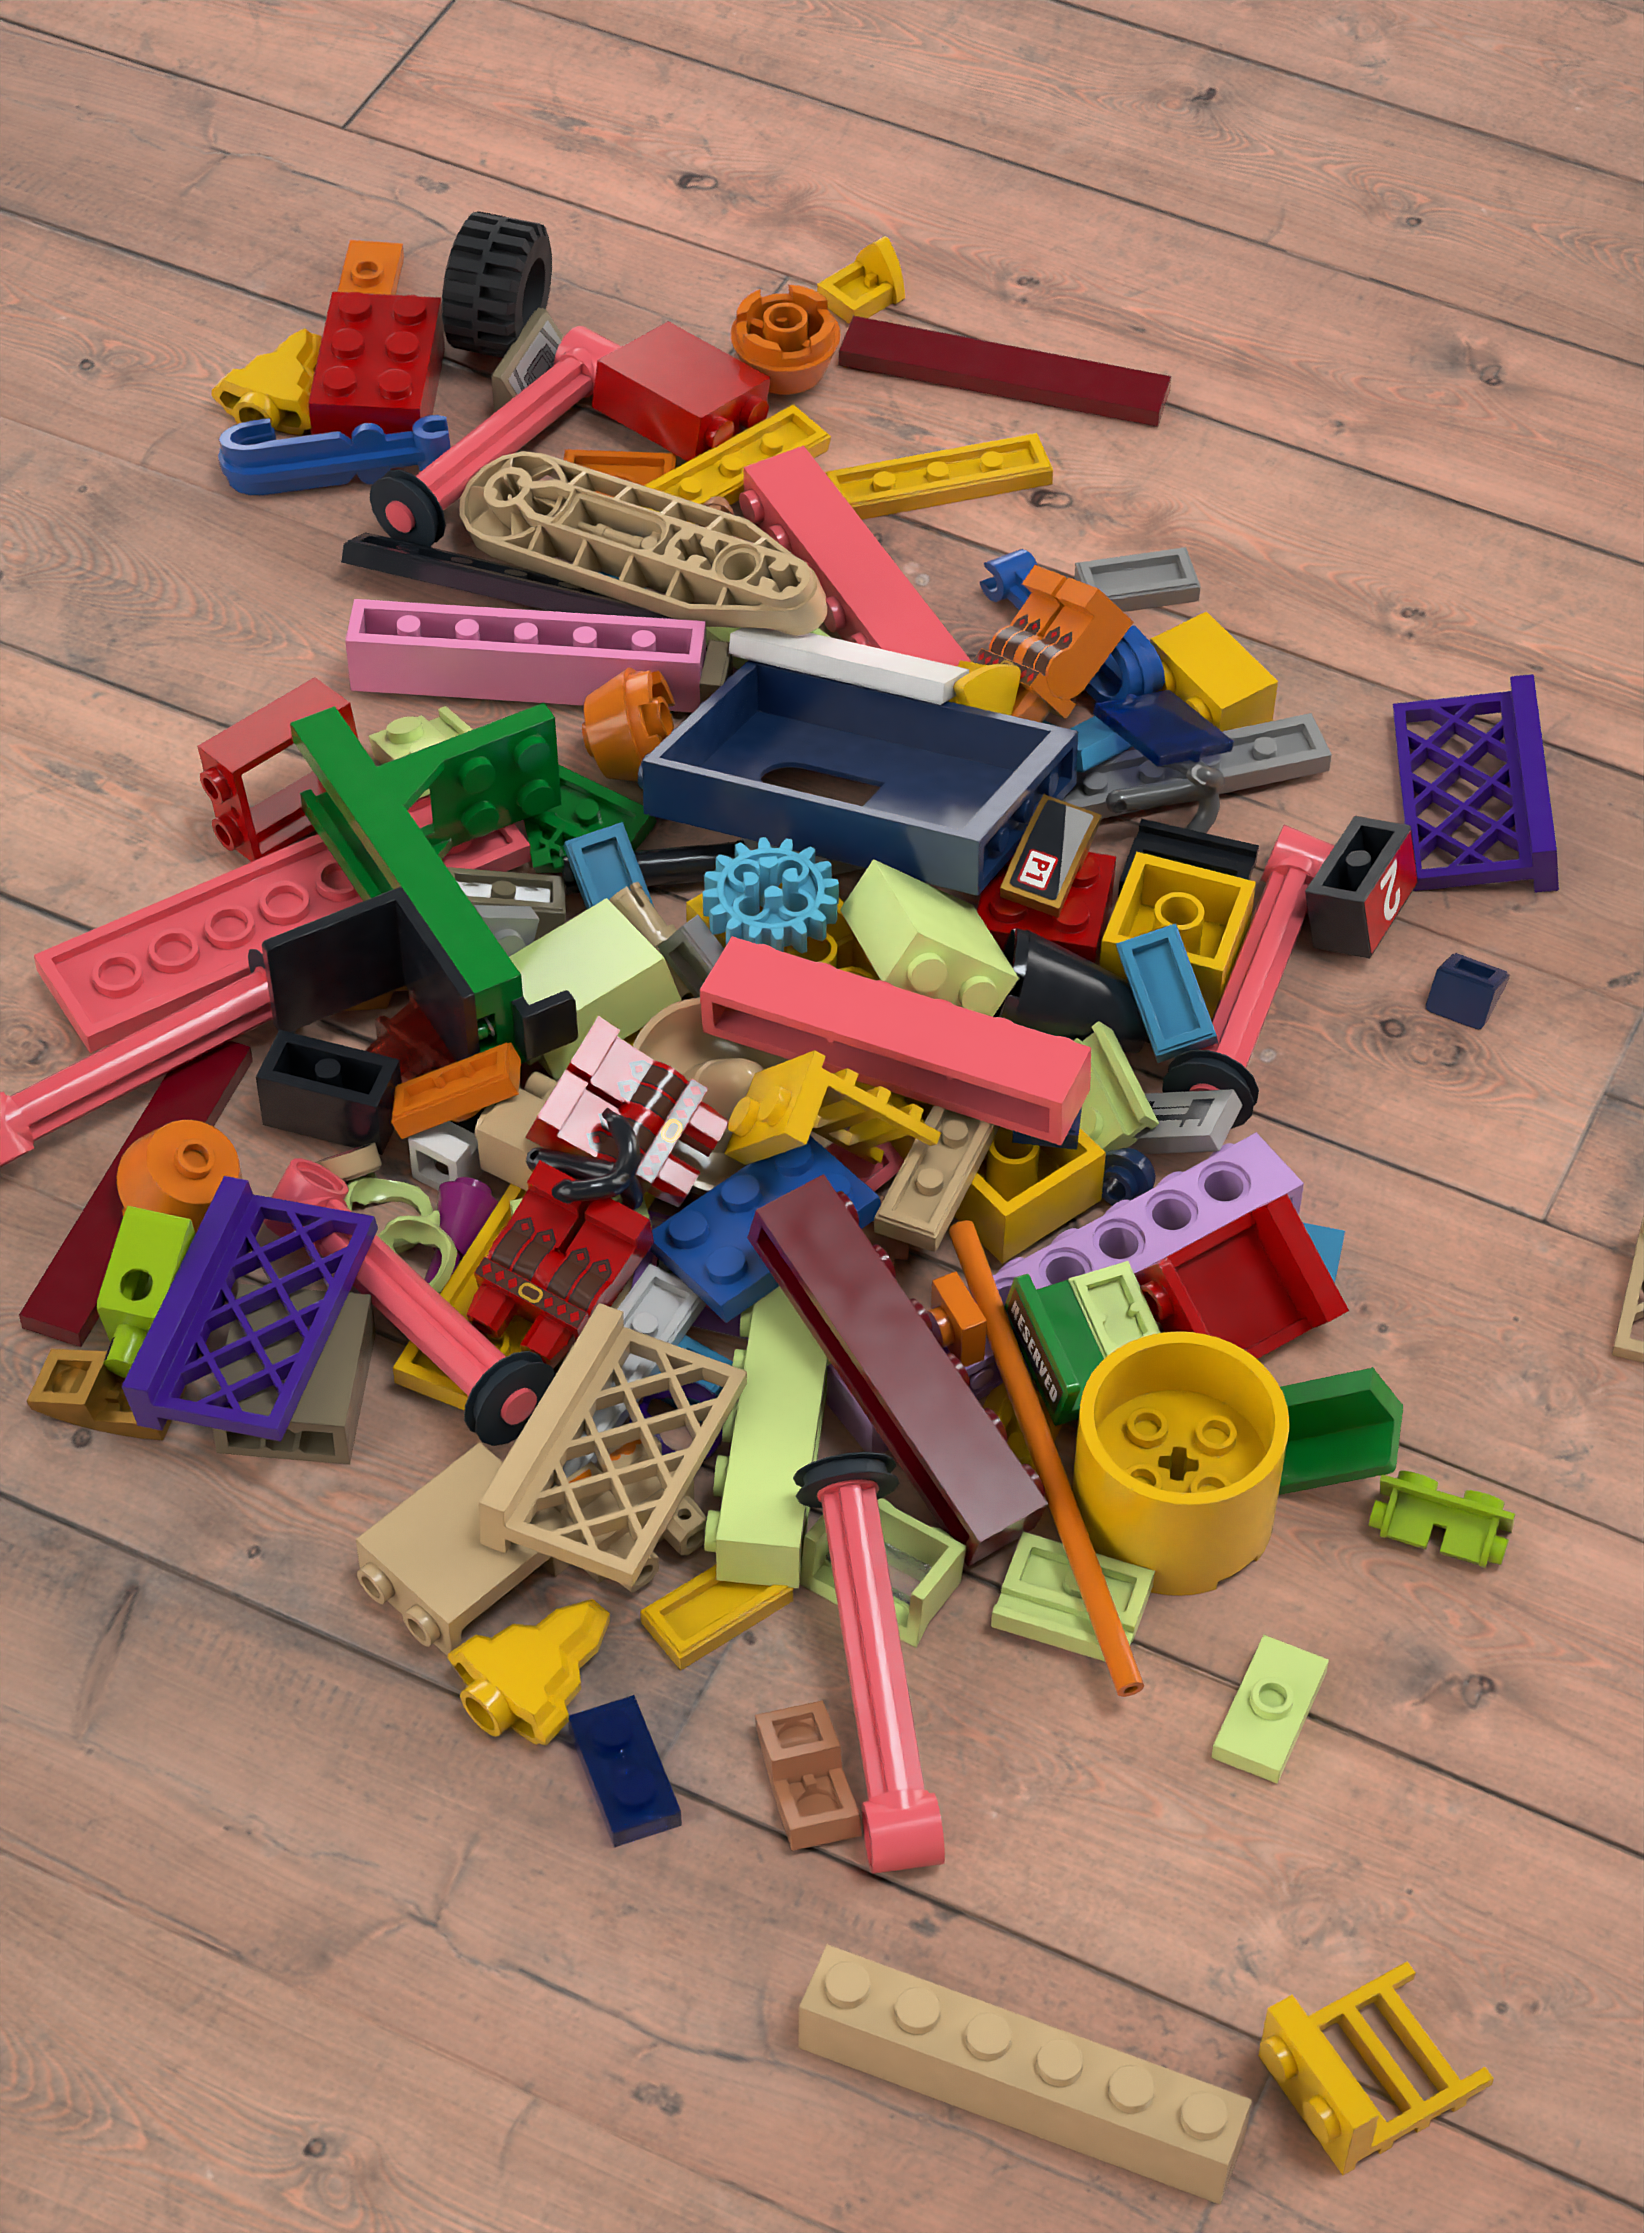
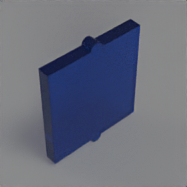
(1163, 728)

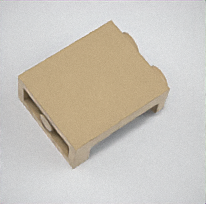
(431, 1558)

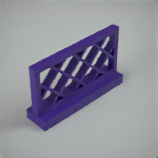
(1523, 770)
(196, 1309)

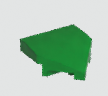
(583, 810)

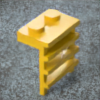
(803, 1098)
(1328, 2092)

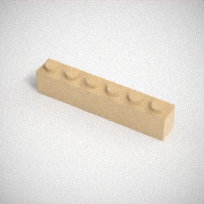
(1023, 2073)

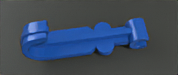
(265, 466)
(1130, 667)

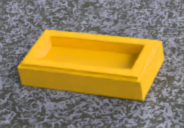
(709, 1614)

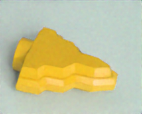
(274, 385)
(529, 1671)

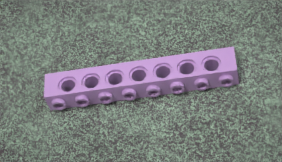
(1135, 1231)

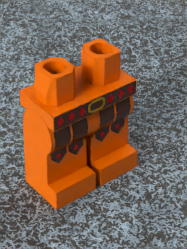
(1056, 642)

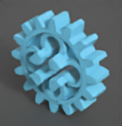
(752, 880)

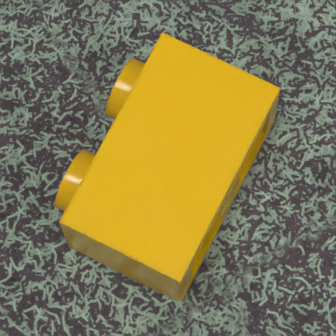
(1215, 674)

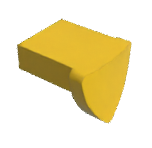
(865, 284)
(988, 687)

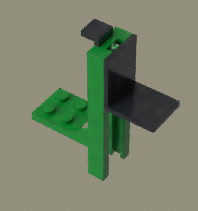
(413, 914)

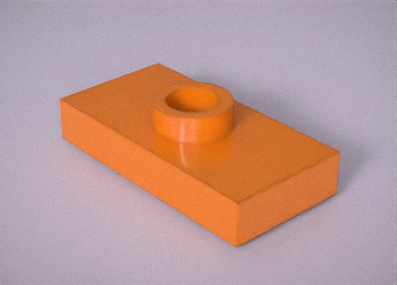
(372, 267)
(456, 1090)

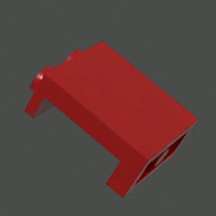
(1245, 1282)

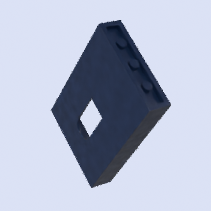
(949, 774)

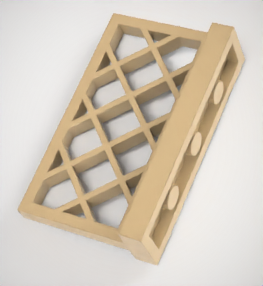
(555, 1437)

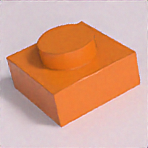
(957, 1319)

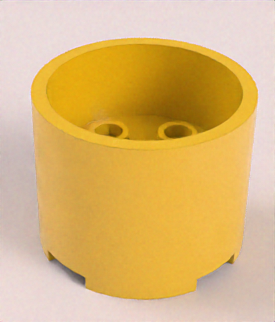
(1180, 1458)

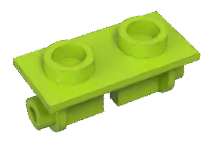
(1468, 1521)

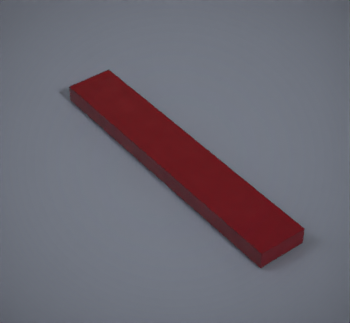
(1005, 370)
(68, 1292)

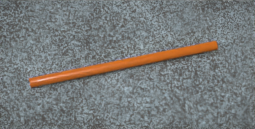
(1047, 1462)

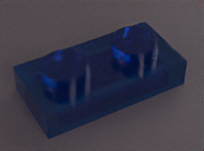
(624, 1771)

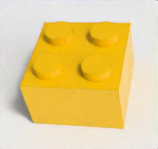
(1206, 906)

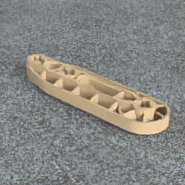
(726, 577)

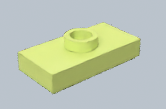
(1113, 1306)
(1270, 1709)

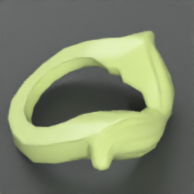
(375, 1190)
(428, 1232)

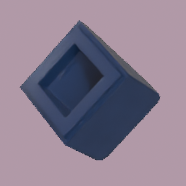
(1466, 990)

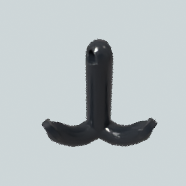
(596, 1177)

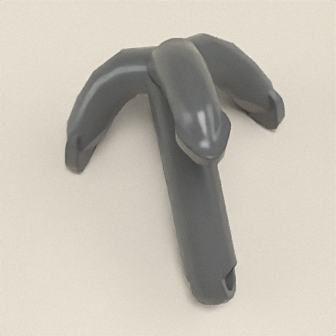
(1201, 786)

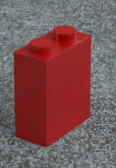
(679, 391)

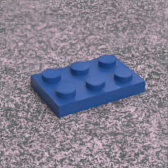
(709, 1239)

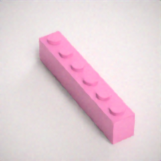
(516, 652)

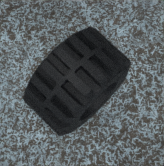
(494, 282)

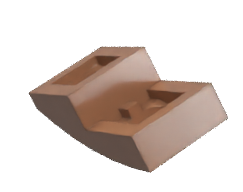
(807, 1775)

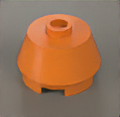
(786, 337)
(627, 721)
(177, 1169)

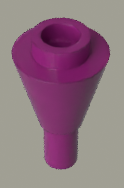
(463, 1212)

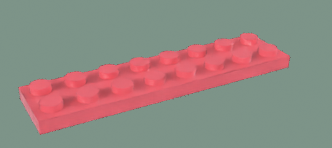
(201, 938)

